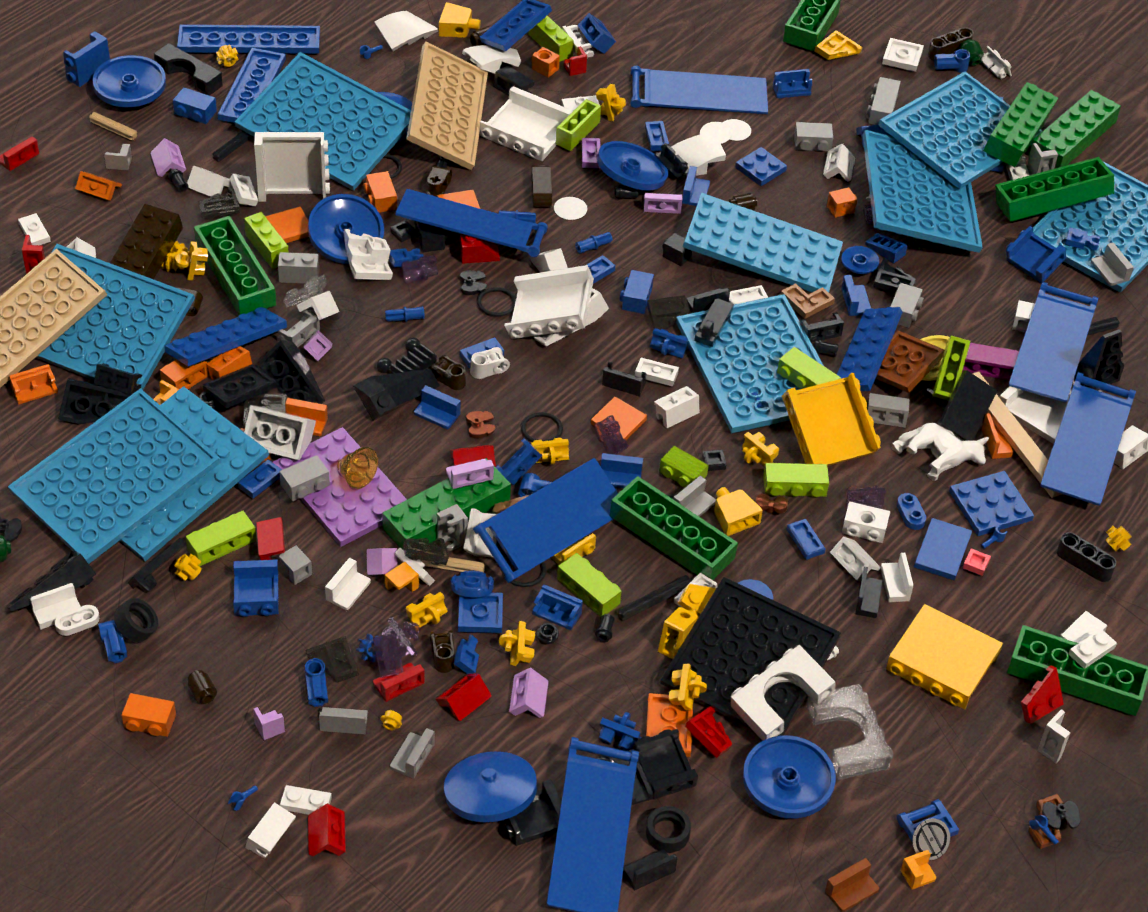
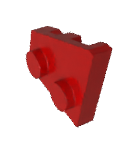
(1043, 698)
(709, 732)

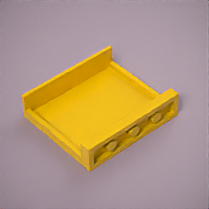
(832, 421)
(943, 656)

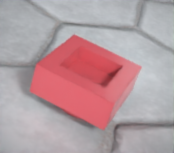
(976, 562)

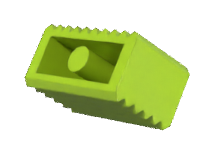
(682, 466)

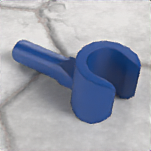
(366, 50)
(997, 536)
(239, 798)
(1041, 822)

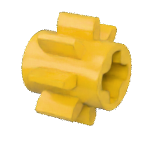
(227, 56)
(1118, 538)
(188, 567)

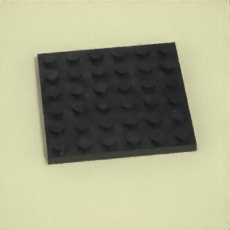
(740, 638)

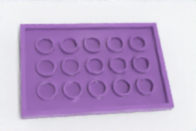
(338, 507)

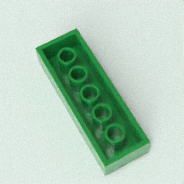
(1020, 124)
(1078, 127)
(1054, 189)
(235, 265)
(418, 514)
(673, 528)
(1107, 681)

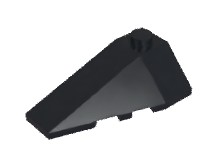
(1103, 360)
(291, 372)
(391, 391)
(87, 401)
(70, 569)

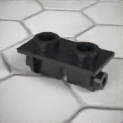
(672, 162)

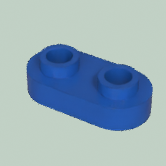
(909, 507)

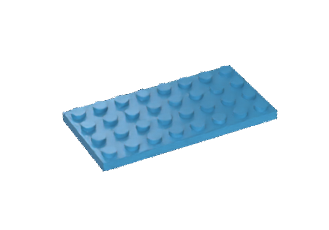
(762, 244)

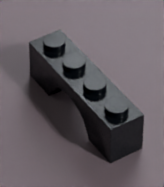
(174, 60)

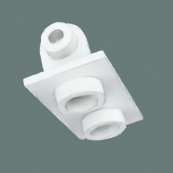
(1000, 68)

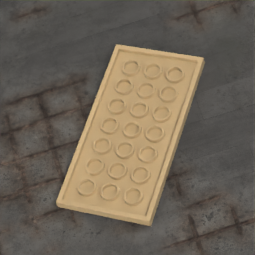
(447, 106)
(42, 309)

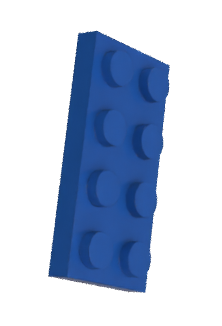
(515, 24)

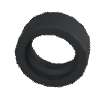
(143, 612)
(668, 813)

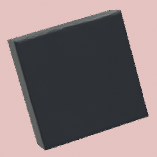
(403, 231)
(714, 459)

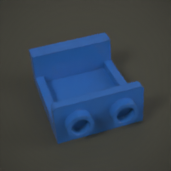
(83, 64)
(1035, 255)
(256, 588)

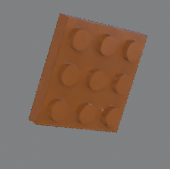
(908, 361)

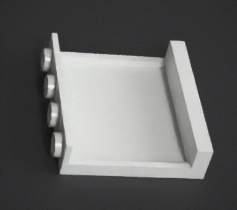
(526, 124)
(291, 163)
(551, 302)
(1036, 411)

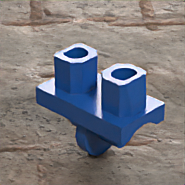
(668, 343)
(628, 735)

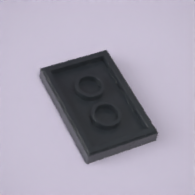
(239, 386)
(967, 406)

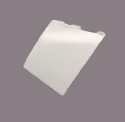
(403, 28)
(491, 58)
(700, 151)
(367, 256)

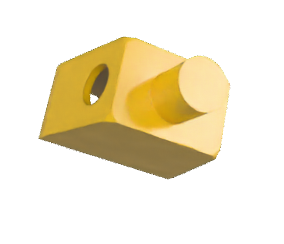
(457, 21)
(736, 511)
(679, 624)

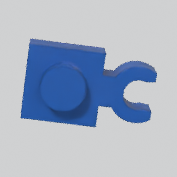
(1079, 239)
(399, 256)

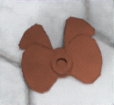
(478, 428)
(779, 505)

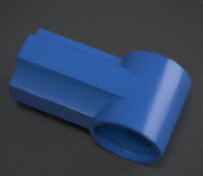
(958, 62)
(530, 484)
(113, 641)
(316, 682)

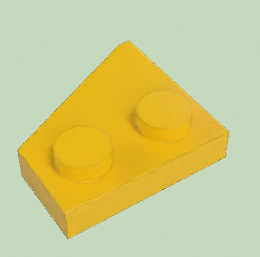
(837, 46)
(696, 597)

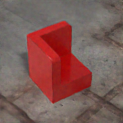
(577, 64)

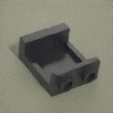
(665, 763)
(538, 818)

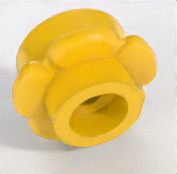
(391, 720)

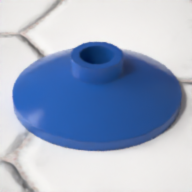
(860, 259)

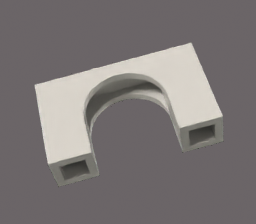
(794, 667)

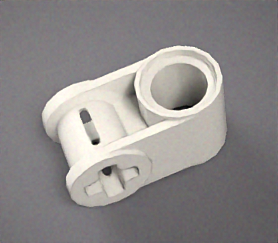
(487, 363)

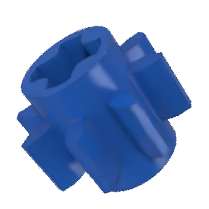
(364, 645)

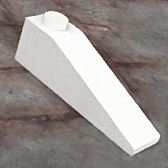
(596, 309)

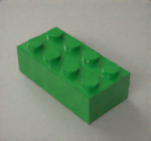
(810, 22)

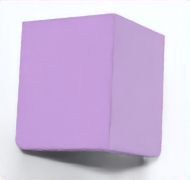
(318, 345)
(381, 560)
(269, 723)

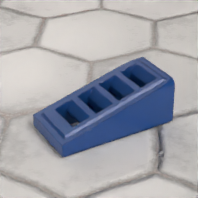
(891, 249)

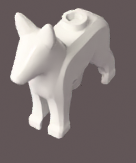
(944, 445)

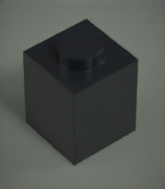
(674, 250)

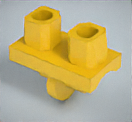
(612, 102)
(190, 261)
(552, 450)
(757, 451)
(428, 610)
(515, 642)
(690, 687)

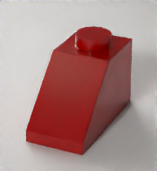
(477, 250)

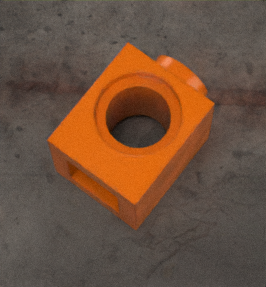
(545, 62)
(842, 202)

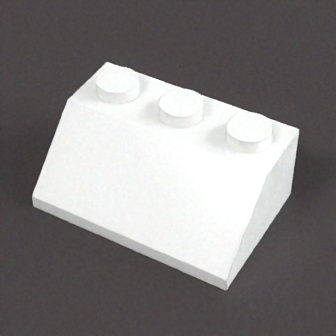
(279, 431)

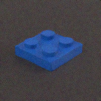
(761, 166)
(481, 613)

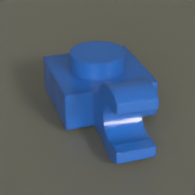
(466, 657)

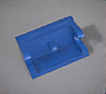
(792, 83)
(519, 462)
(557, 607)

